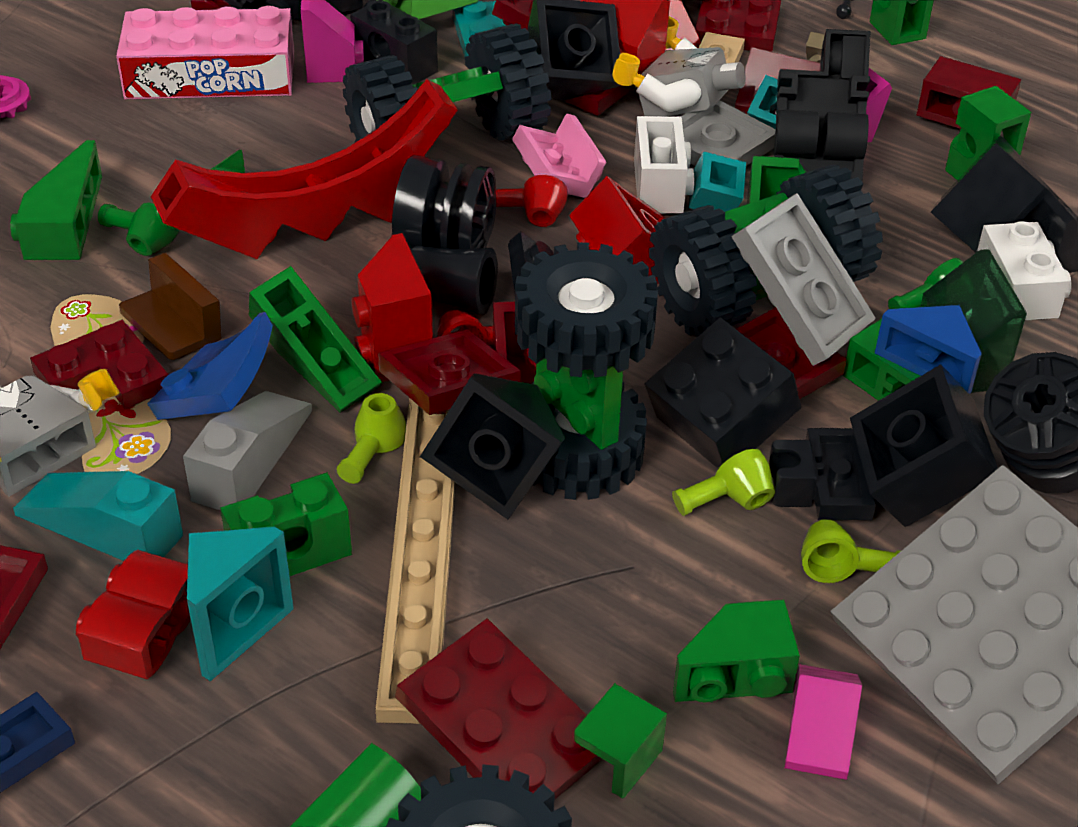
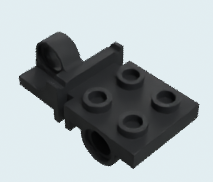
(824, 111)

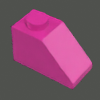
(328, 42)

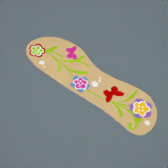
(123, 437)

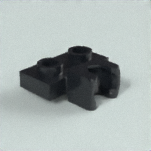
(822, 470)

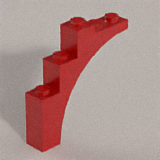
(249, 208)

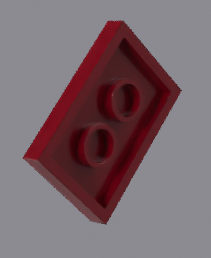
(498, 710)

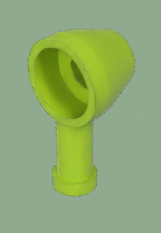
(378, 429)
(742, 477)
(832, 555)

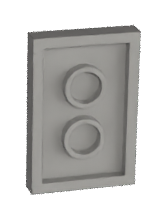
(804, 279)

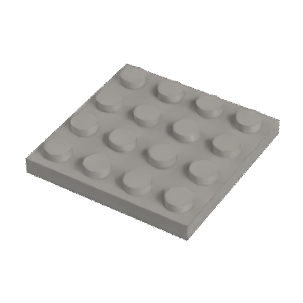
(981, 622)

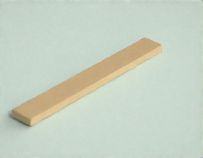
(418, 567)

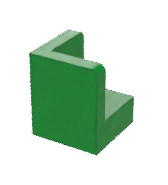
(625, 734)

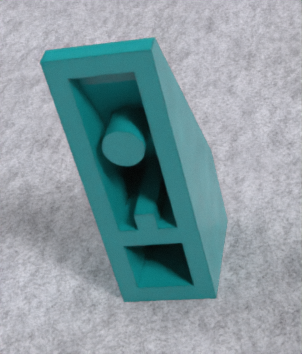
(106, 511)

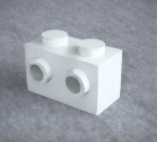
(662, 163)
(1029, 266)

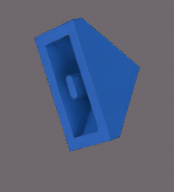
(930, 337)

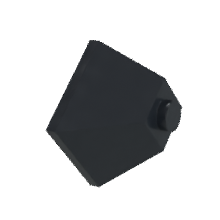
(576, 45)

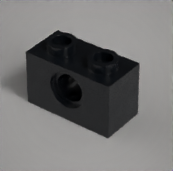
(396, 33)

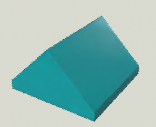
(235, 592)

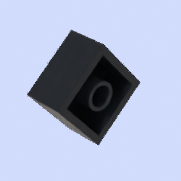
(723, 394)
(923, 446)

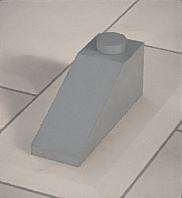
(242, 448)

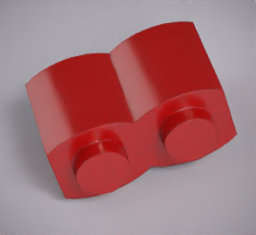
(137, 615)

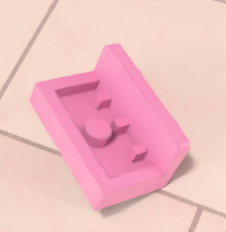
(565, 155)

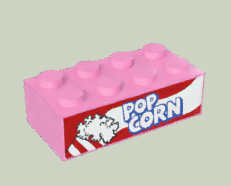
(206, 53)

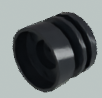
(444, 209)
(1035, 420)

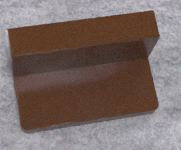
(176, 312)

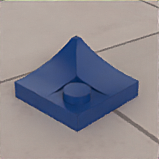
(215, 375)

